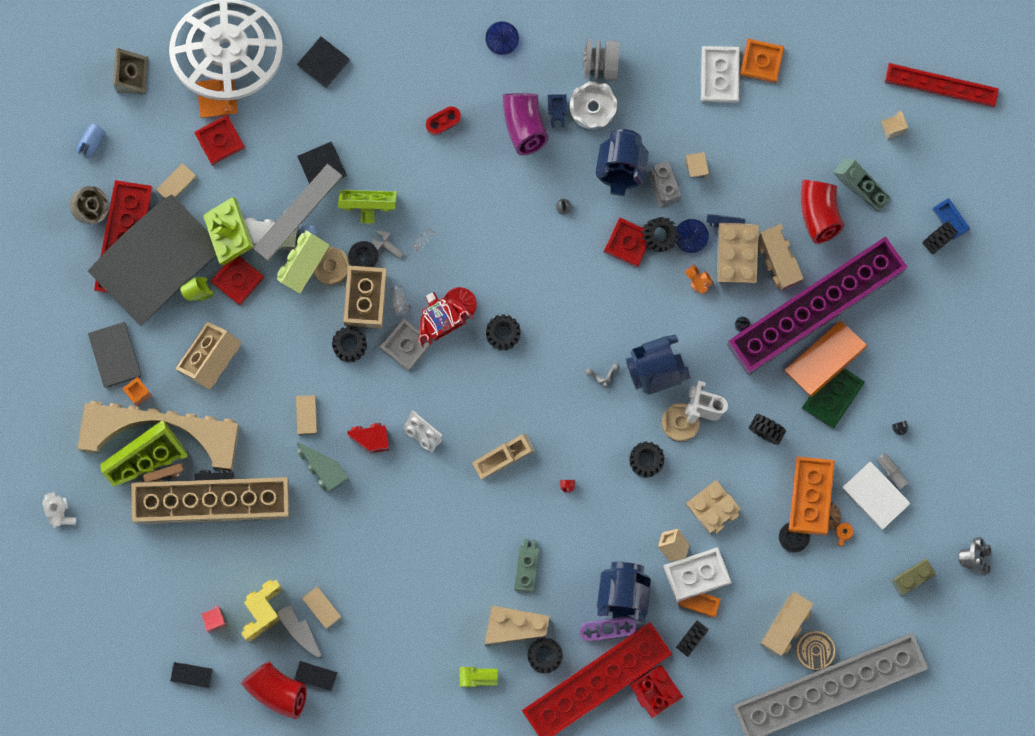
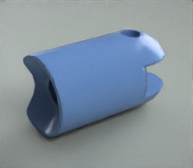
(91, 137)

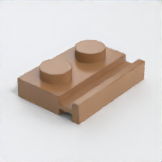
(172, 471)

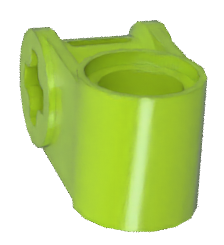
(196, 290)

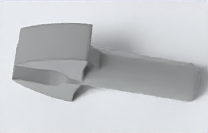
(386, 244)

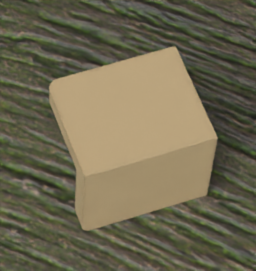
(894, 125)
(697, 165)
(673, 545)

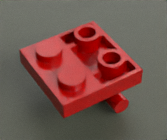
(656, 691)

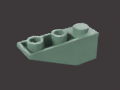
(861, 183)
(327, 469)

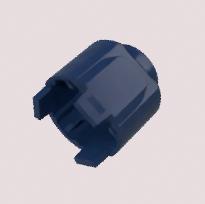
(622, 161)
(655, 365)
(624, 591)

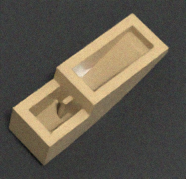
(503, 456)

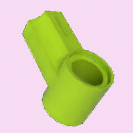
(477, 676)

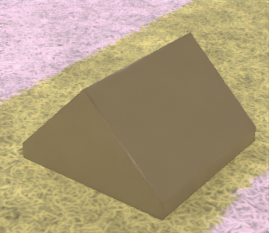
(129, 72)

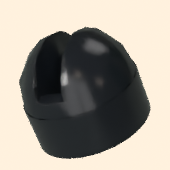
(740, 327)
(900, 428)

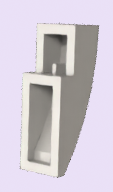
(300, 631)

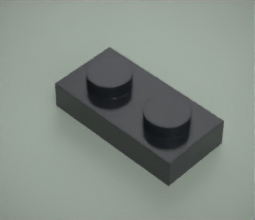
(223, 474)

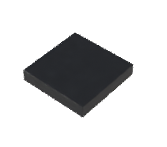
(323, 62)
(317, 158)

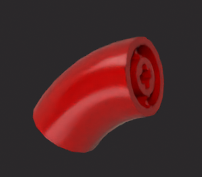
(820, 210)
(276, 690)

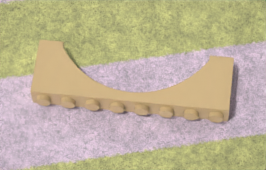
(104, 422)

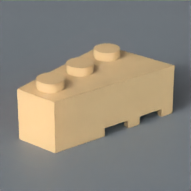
(779, 258)

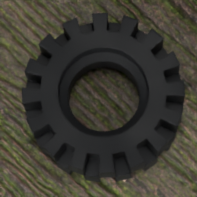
(670, 231)
(940, 237)
(503, 343)
(349, 355)
(767, 429)
(658, 459)
(692, 638)
(545, 643)

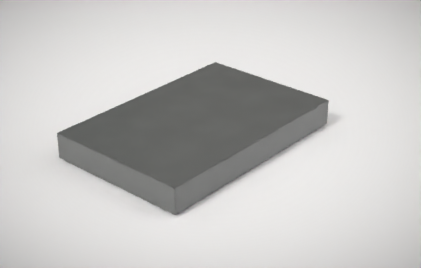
(114, 354)

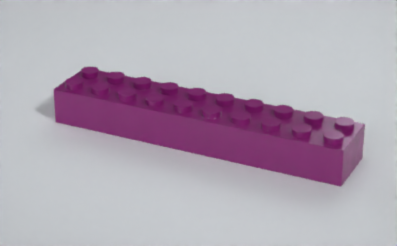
(816, 306)

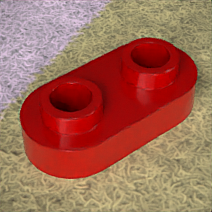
(442, 120)

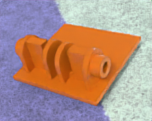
(212, 107)

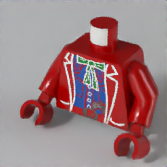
(441, 318)

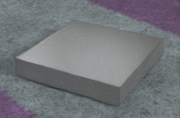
(404, 346)

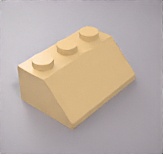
(208, 355)

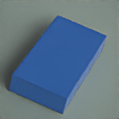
(947, 212)

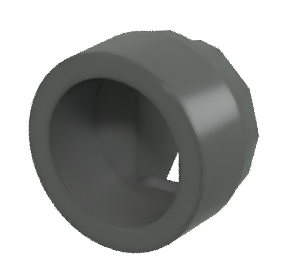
(559, 208)

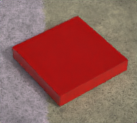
(219, 140)
(626, 242)
(237, 280)

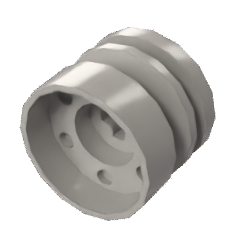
(601, 59)

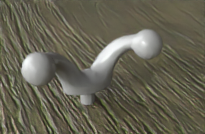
(605, 381)

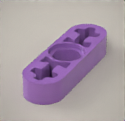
(623, 632)

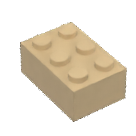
(737, 252)
(365, 297)

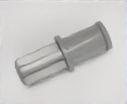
(892, 471)

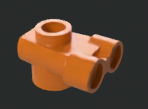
(700, 282)

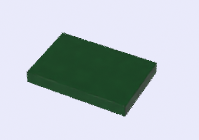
(834, 398)

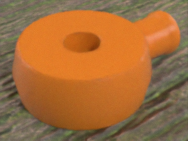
(844, 536)

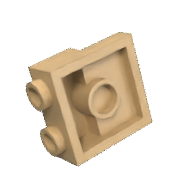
(714, 507)

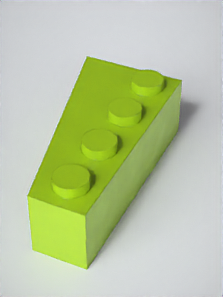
(144, 454)

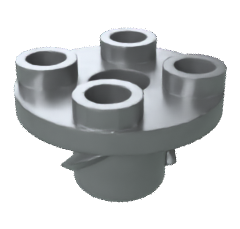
(976, 557)

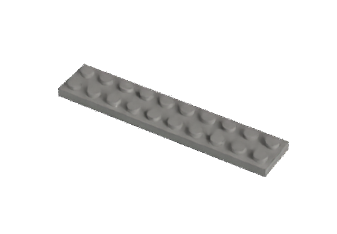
(830, 687)

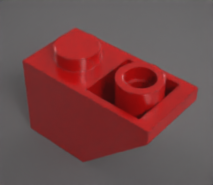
(371, 439)

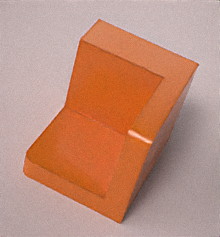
(137, 392)

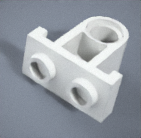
(702, 404)

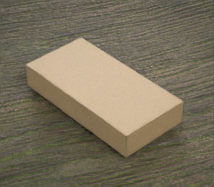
(176, 182)
(306, 415)
(321, 607)

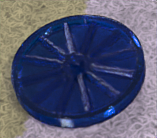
(502, 38)
(692, 235)

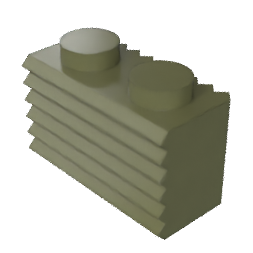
(913, 577)

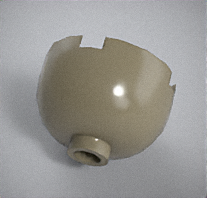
(88, 205)

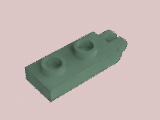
(526, 567)

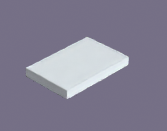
(720, 74)
(876, 495)
(697, 574)

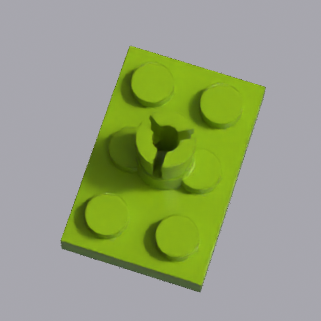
(367, 202)
(228, 231)

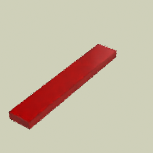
(941, 85)

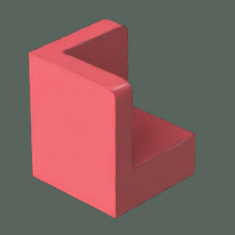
(213, 619)

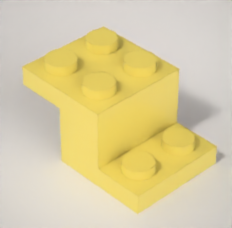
(261, 610)

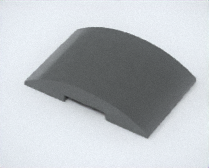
(154, 259)

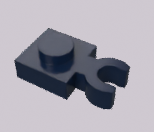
(557, 106)

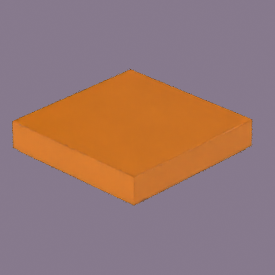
(762, 60)

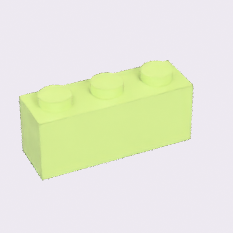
(302, 261)

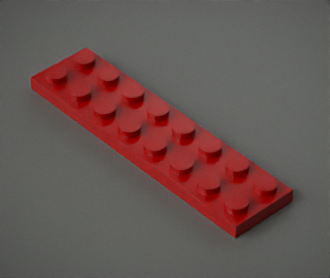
(597, 681)

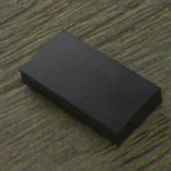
(191, 675)
(315, 675)

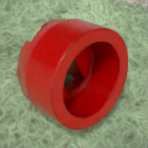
(567, 485)

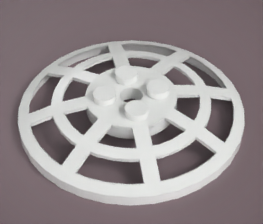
(226, 56)

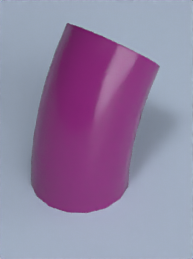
(524, 122)

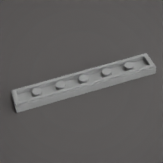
(297, 212)

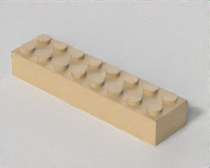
(210, 500)

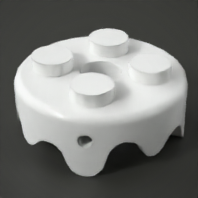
(599, 94)

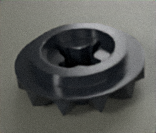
(359, 248)
(785, 540)

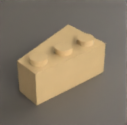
(787, 624)
(514, 625)

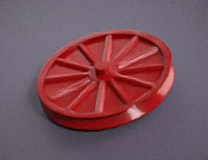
(463, 296)

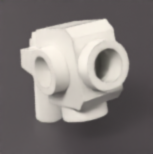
(54, 509)

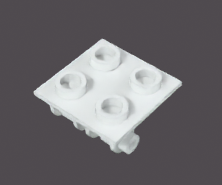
(422, 432)

